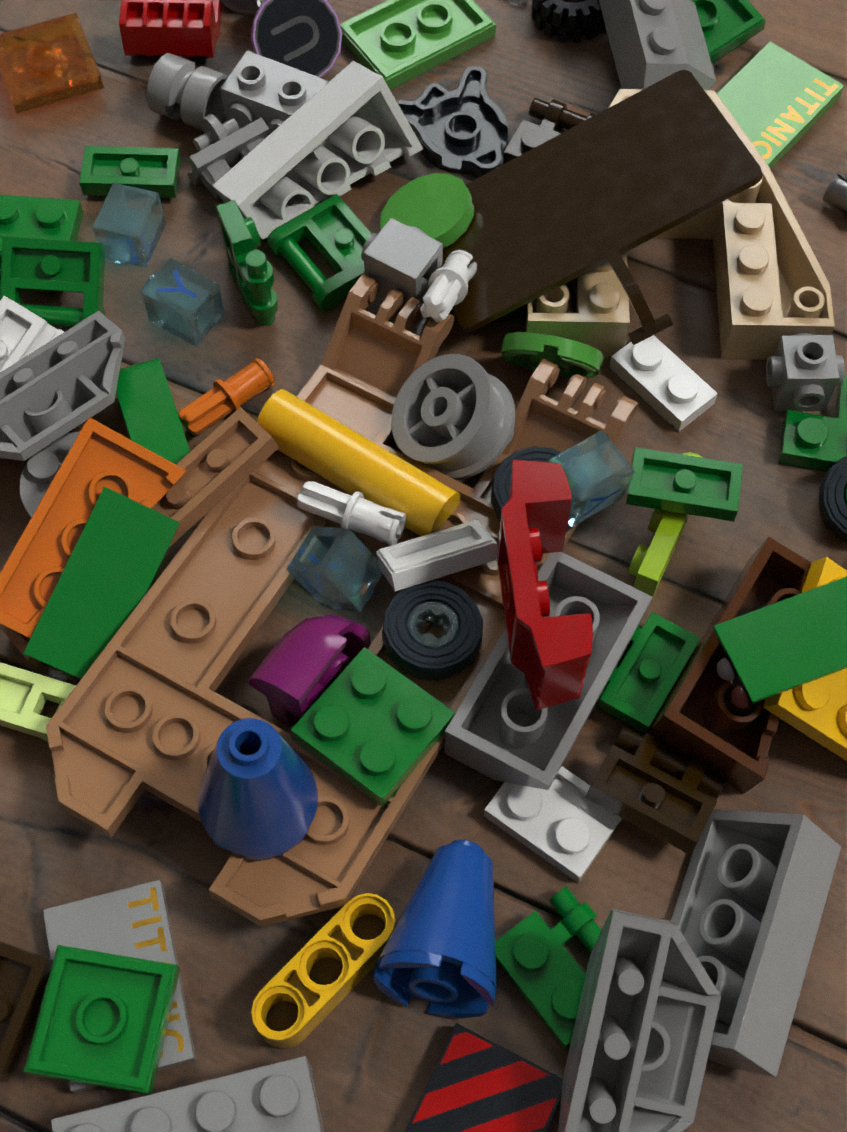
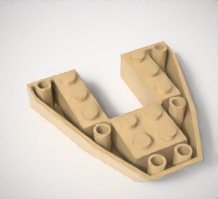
(763, 275)

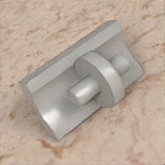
(222, 148)

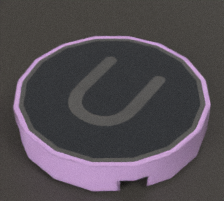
(298, 34)

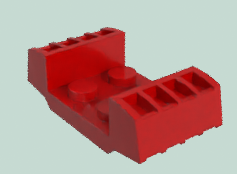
(170, 27)
(545, 648)

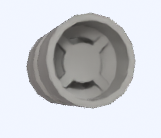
(183, 92)

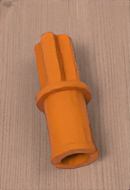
(226, 397)

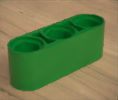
(151, 410)

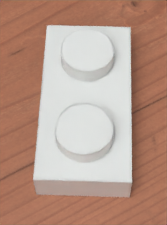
(663, 381)

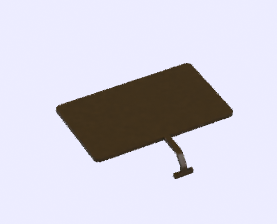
(597, 197)

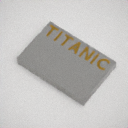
(132, 925)

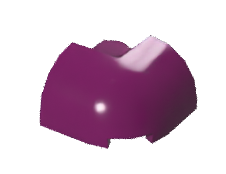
(307, 663)

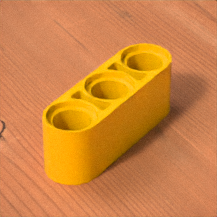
(318, 1000)

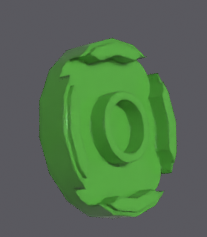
(434, 204)
(573, 357)

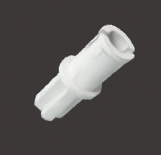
(448, 285)
(352, 512)

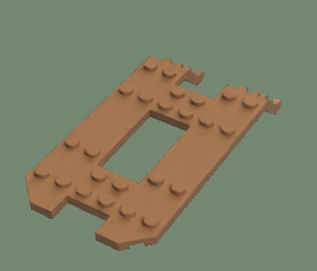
(150, 699)

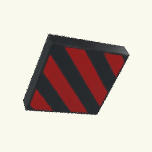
(485, 1090)

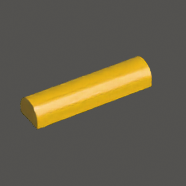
(356, 462)

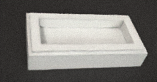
(436, 555)

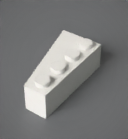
(320, 150)

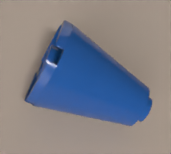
(256, 792)
(445, 937)

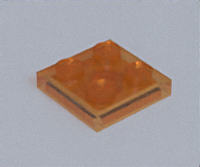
(48, 63)

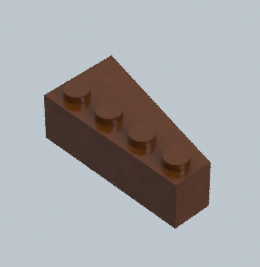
(699, 710)

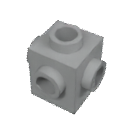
(804, 372)

